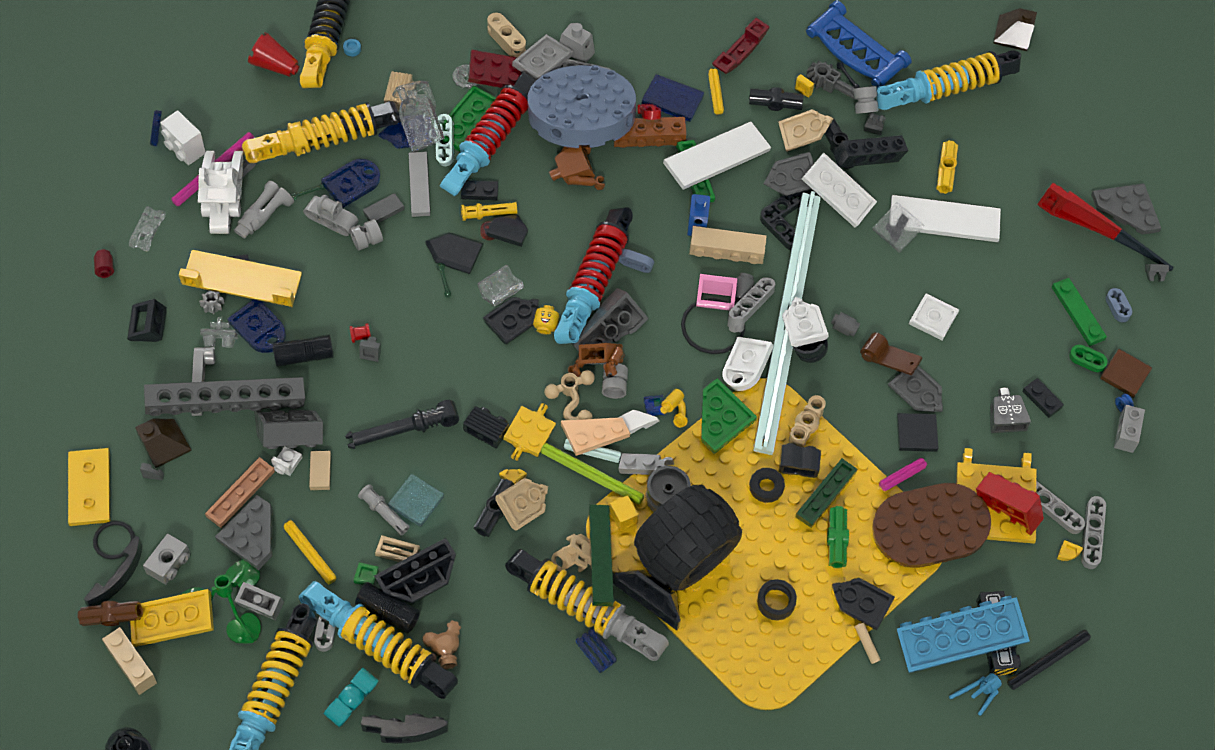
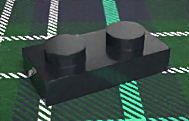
(480, 190)
(1043, 398)

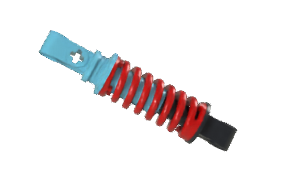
(489, 133)
(594, 274)

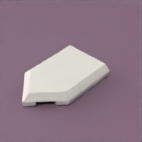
(804, 323)

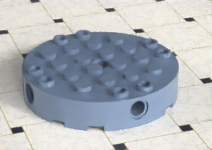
(581, 106)

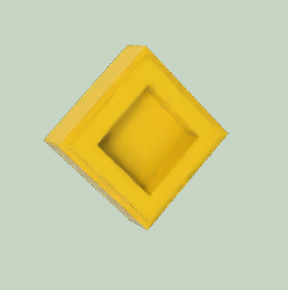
(804, 86)

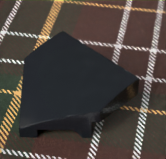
(508, 229)

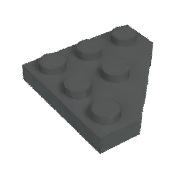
(1128, 206)
(250, 533)

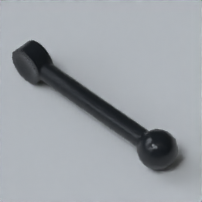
(840, 65)

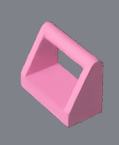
(716, 285)

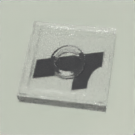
(898, 227)

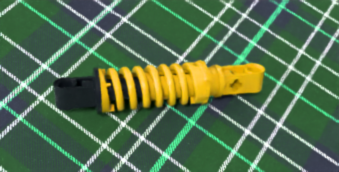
(322, 131)

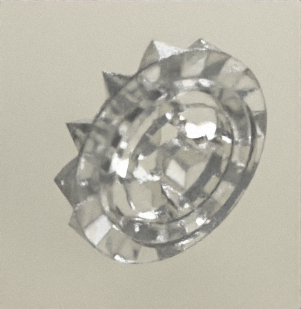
(459, 74)

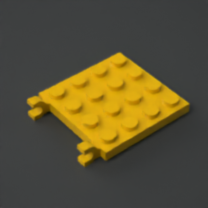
(972, 475)

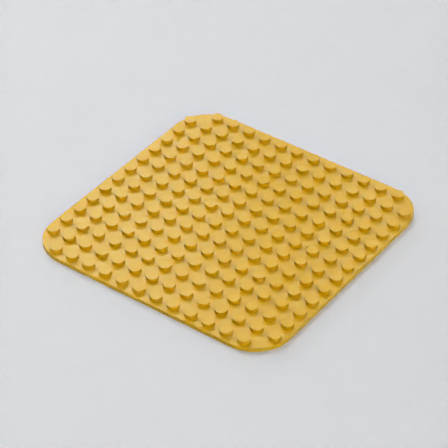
(720, 623)

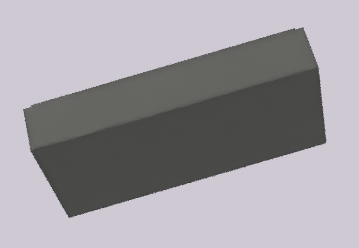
(384, 208)

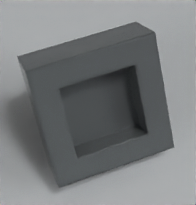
(874, 123)
(1152, 269)
(370, 349)

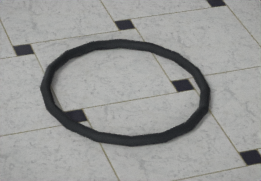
(693, 344)

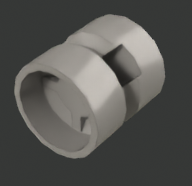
(865, 99)
(366, 234)
(616, 385)

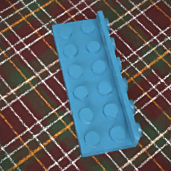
(962, 634)

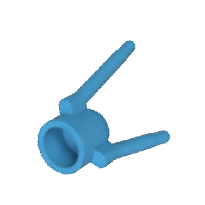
(987, 685)

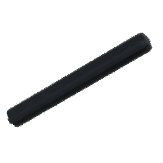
(1048, 659)

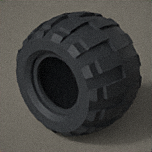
(687, 537)

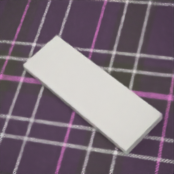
(716, 155)
(953, 218)

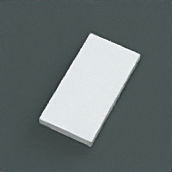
(839, 190)

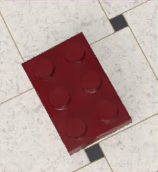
(492, 69)

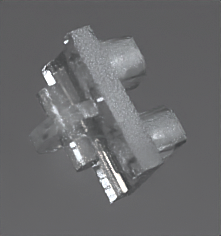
(210, 335)

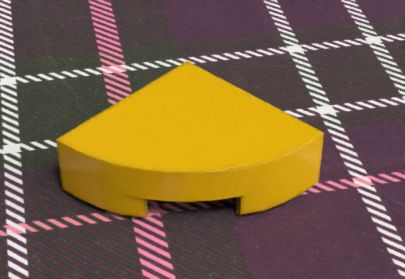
(513, 475)
(1069, 551)

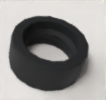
(780, 585)

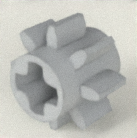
(211, 302)

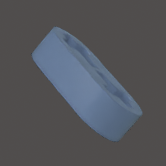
(636, 261)
(1117, 305)

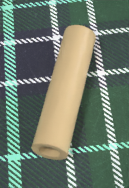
(867, 643)

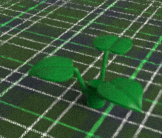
(247, 627)

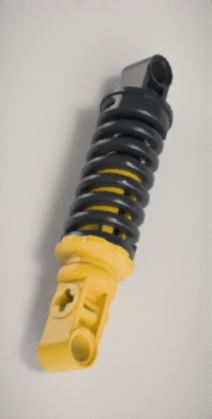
(322, 40)

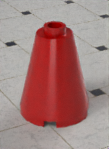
(272, 56)

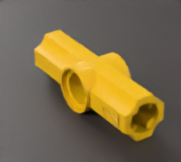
(947, 167)

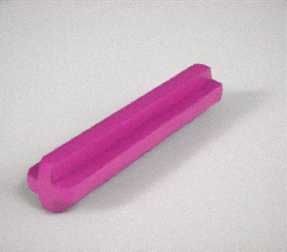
(903, 474)

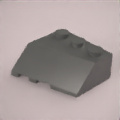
(289, 429)

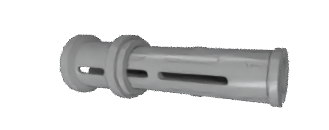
(378, 504)

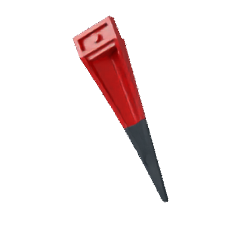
(1074, 209)

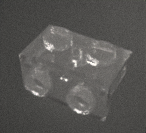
(499, 286)

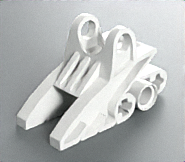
(220, 190)

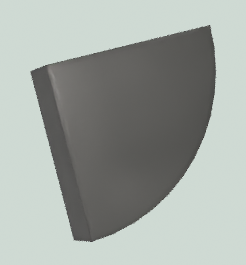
(148, 472)

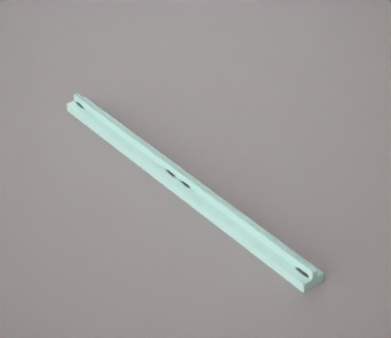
(782, 348)

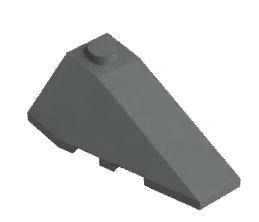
(613, 320)

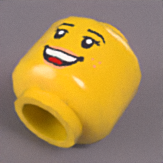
(546, 319)

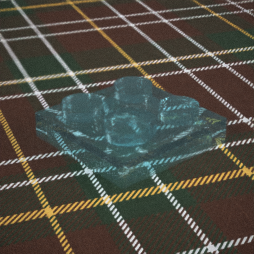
(416, 500)

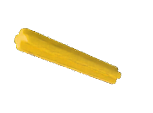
(309, 551)

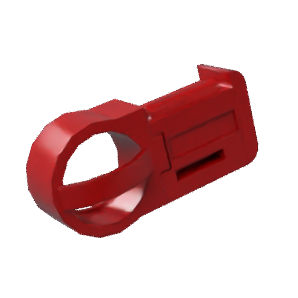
(649, 111)

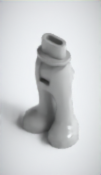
(256, 216)

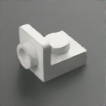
(286, 461)

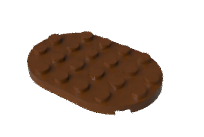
(931, 525)

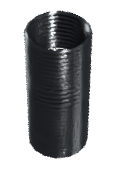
(303, 350)
(383, 606)

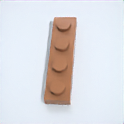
(240, 492)

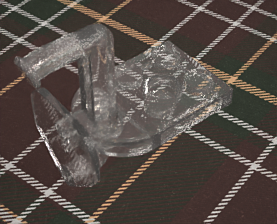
(418, 115)

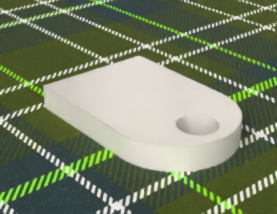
(746, 362)

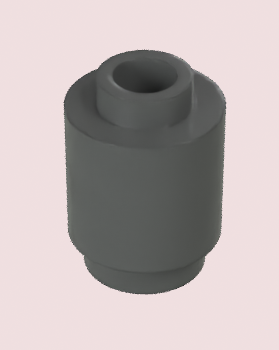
(845, 324)

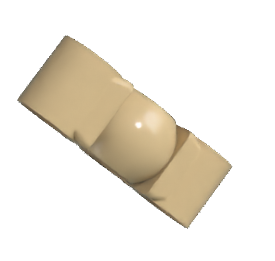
(809, 414)

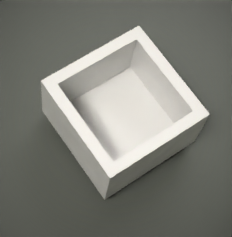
(182, 138)

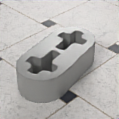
(320, 631)

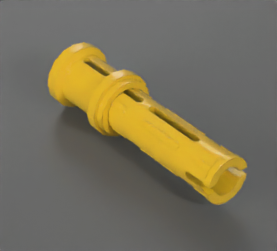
(478, 211)

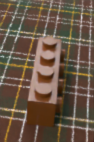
(654, 132)

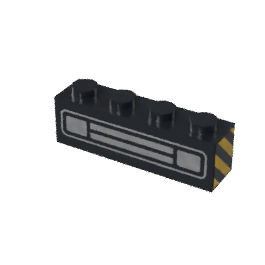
(1004, 660)

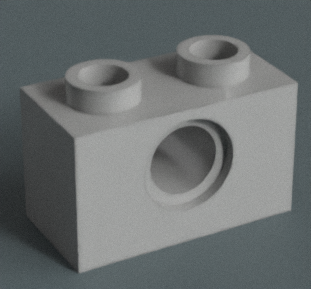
(1129, 428)
(168, 548)
(259, 601)

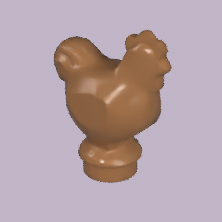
(445, 644)

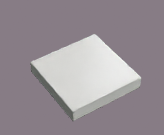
(934, 316)

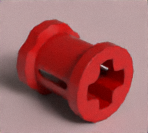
(359, 333)

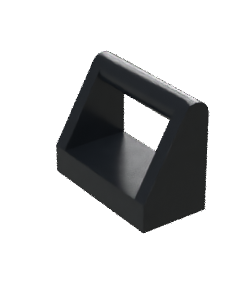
(154, 321)

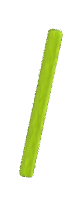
(592, 473)

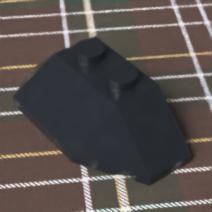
(419, 573)
(651, 594)

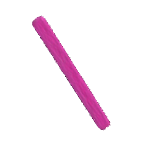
(193, 186)

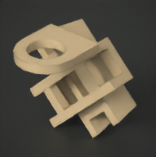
(570, 553)

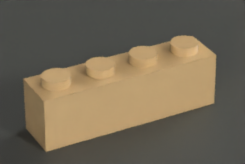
(728, 245)

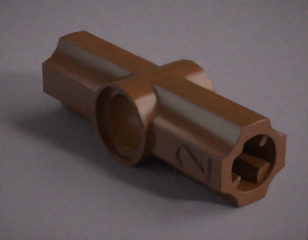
(110, 613)

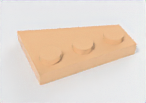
(594, 433)

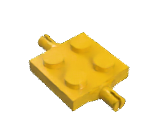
(529, 431)

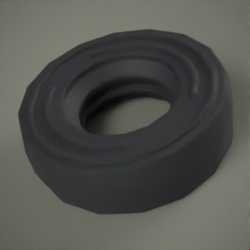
(767, 496)

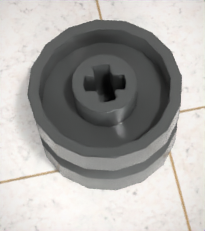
(664, 484)

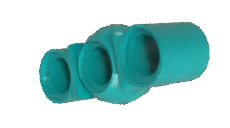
(351, 697)

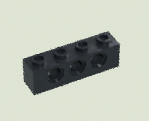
(870, 151)

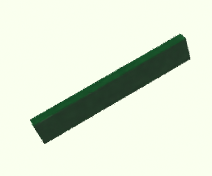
(600, 555)

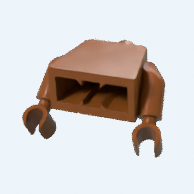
(576, 167)
(601, 353)

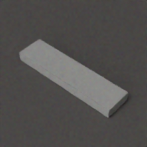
(419, 184)

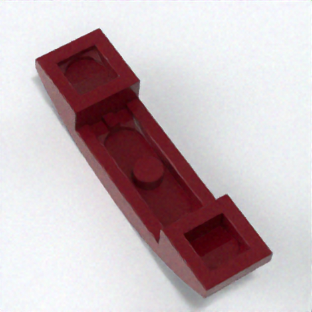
(742, 47)

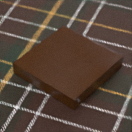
(1126, 373)

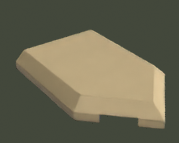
(803, 129)
(522, 502)

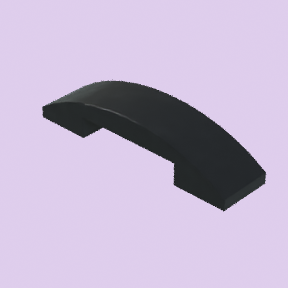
(120, 578)

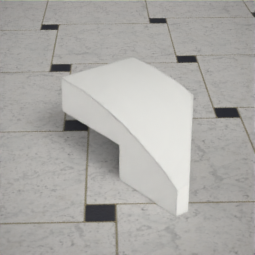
(636, 420)

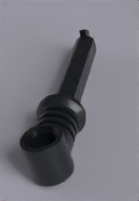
(445, 414)

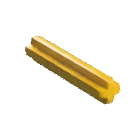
(716, 91)

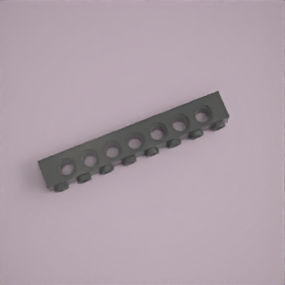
(214, 390)

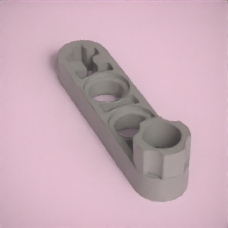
(737, 322)
(201, 357)

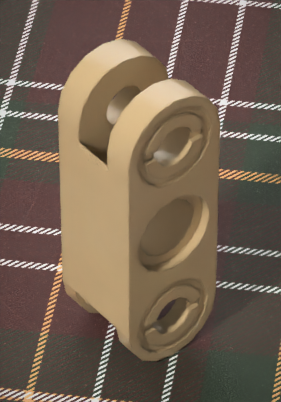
(506, 35)

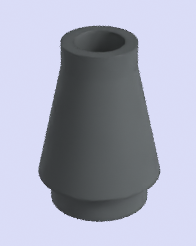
(744, 284)

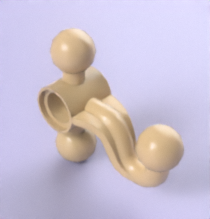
(552, 392)

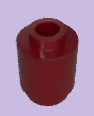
(103, 263)

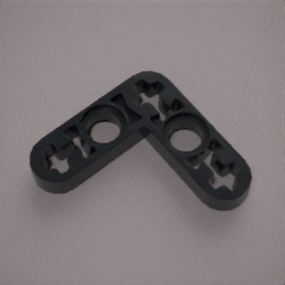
(778, 218)

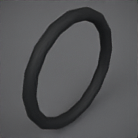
(100, 530)

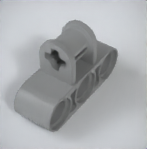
(330, 214)

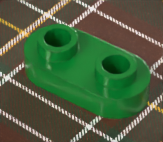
(1088, 358)

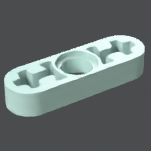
(450, 145)

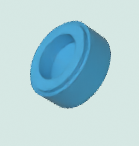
(352, 47)

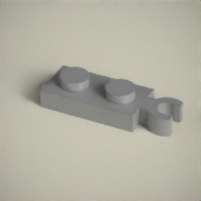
(642, 463)

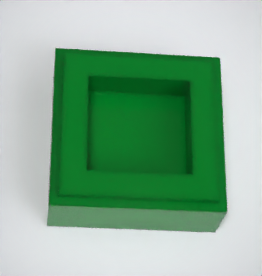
(365, 573)

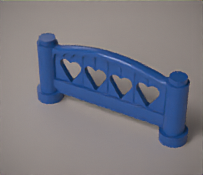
(834, 19)

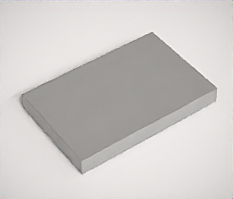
(542, 57)

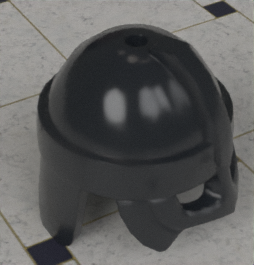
(812, 352)
(127, 739)

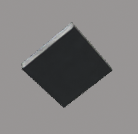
(917, 432)

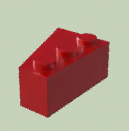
(1013, 500)

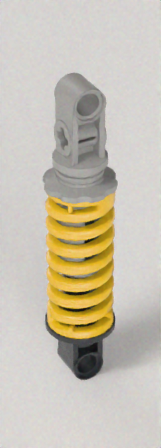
(578, 602)

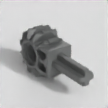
(828, 78)

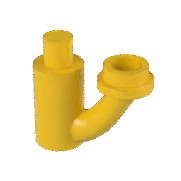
(673, 400)

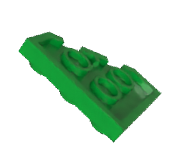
(722, 416)

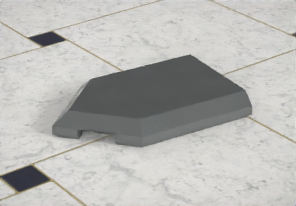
(788, 173)
(918, 390)

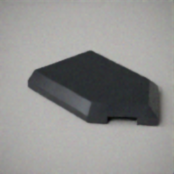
(455, 251)
(512, 318)
(863, 601)

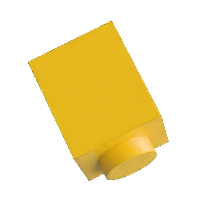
(623, 512)

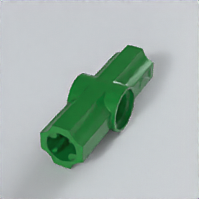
(838, 537)

